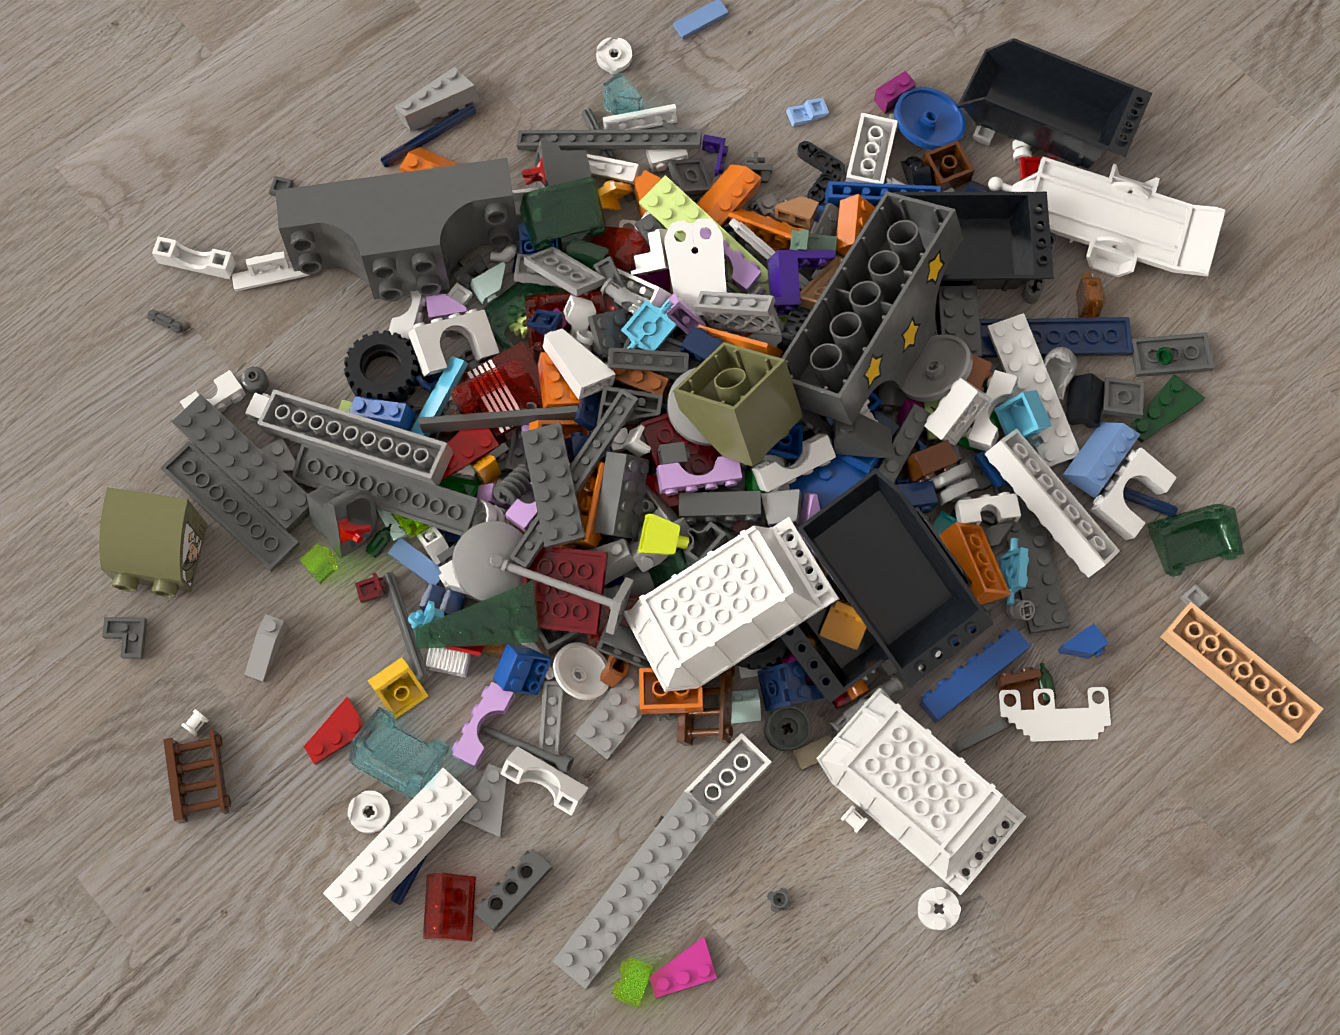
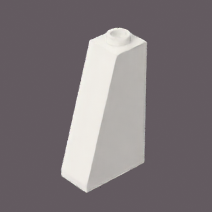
(577, 364)

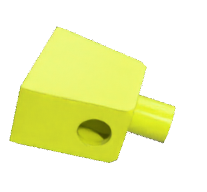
(660, 536)

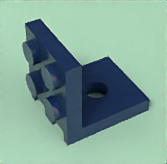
(786, 685)

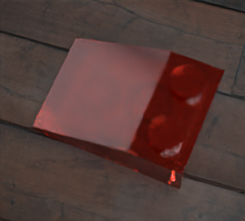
(623, 246)

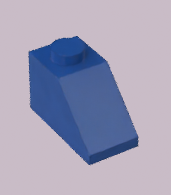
(1085, 644)

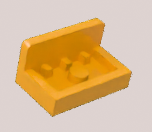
(611, 193)

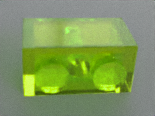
(319, 562)
(632, 983)

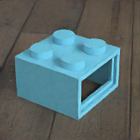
(1023, 413)

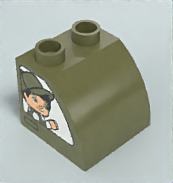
(150, 541)

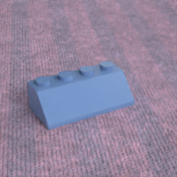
(1100, 457)

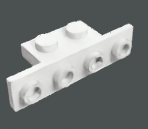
(265, 271)

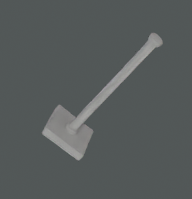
(617, 604)

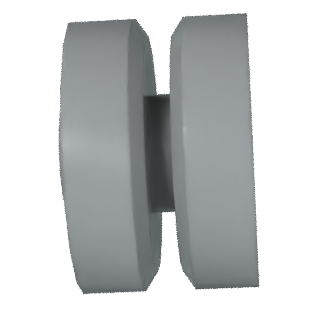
(953, 483)

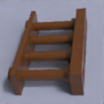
(685, 726)
(176, 769)

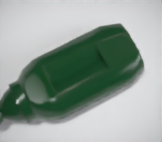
(379, 542)
(1046, 682)

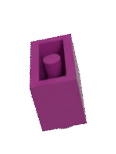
(889, 93)

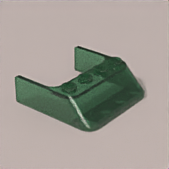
(510, 307)

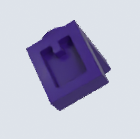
(716, 145)

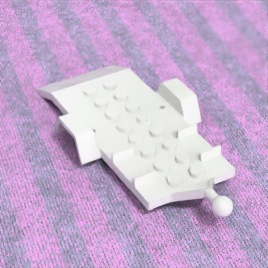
(1125, 216)

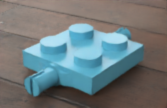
(649, 326)
(1014, 569)

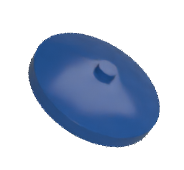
(929, 117)
(828, 481)

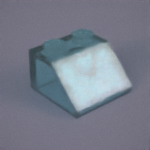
(621, 96)

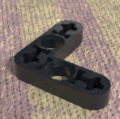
(826, 168)

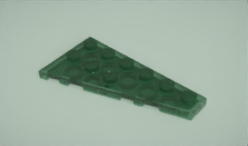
(496, 620)

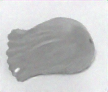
(1061, 367)

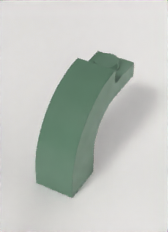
(808, 241)

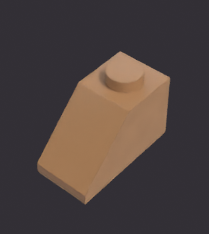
(798, 212)

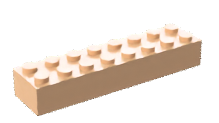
(1241, 673)

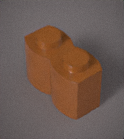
(614, 671)

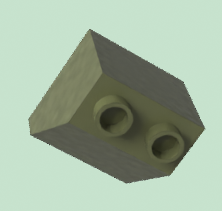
(740, 402)

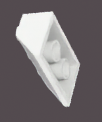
(957, 411)

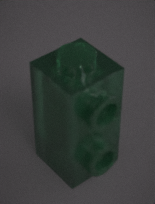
(586, 252)

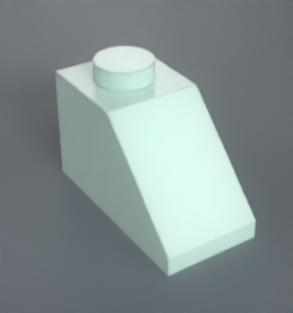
(488, 284)

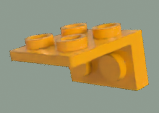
(843, 625)

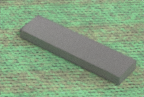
(551, 718)

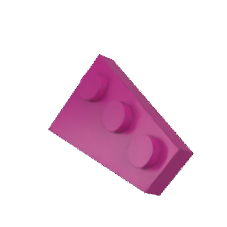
(684, 971)

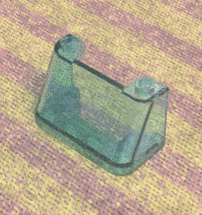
(395, 755)

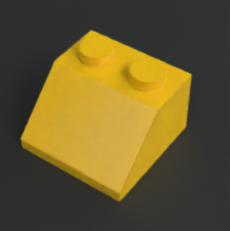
(398, 688)

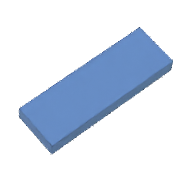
(700, 19)
(415, 562)

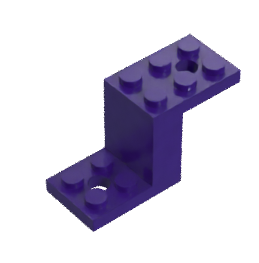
(784, 275)

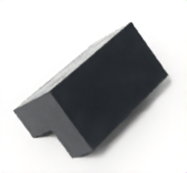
(1085, 400)

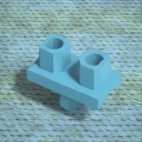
(429, 615)

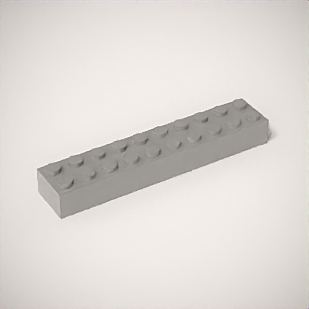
(355, 437)

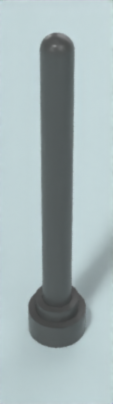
(564, 762)

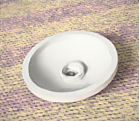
(586, 664)

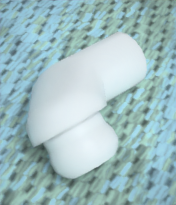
(506, 255)

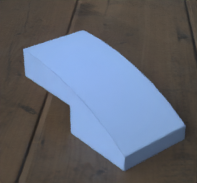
(807, 113)

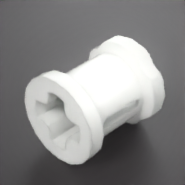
(195, 722)
(854, 819)

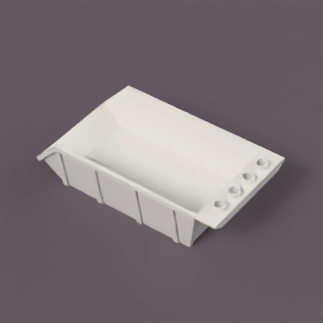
(728, 605)
(919, 790)

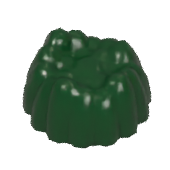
(1165, 355)

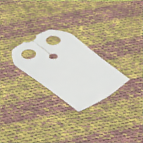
(698, 271)

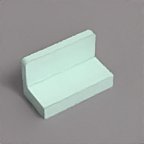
(745, 706)

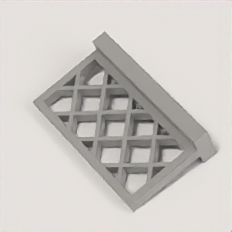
(743, 305)

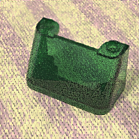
(562, 212)
(1196, 537)

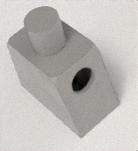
(782, 505)

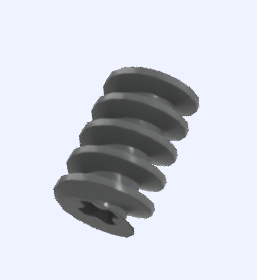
(513, 485)

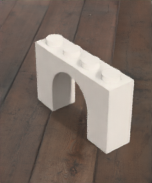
(472, 325)
(1111, 505)

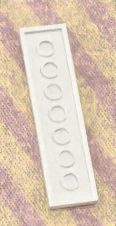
(1022, 358)

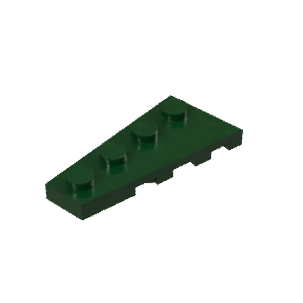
(1167, 405)

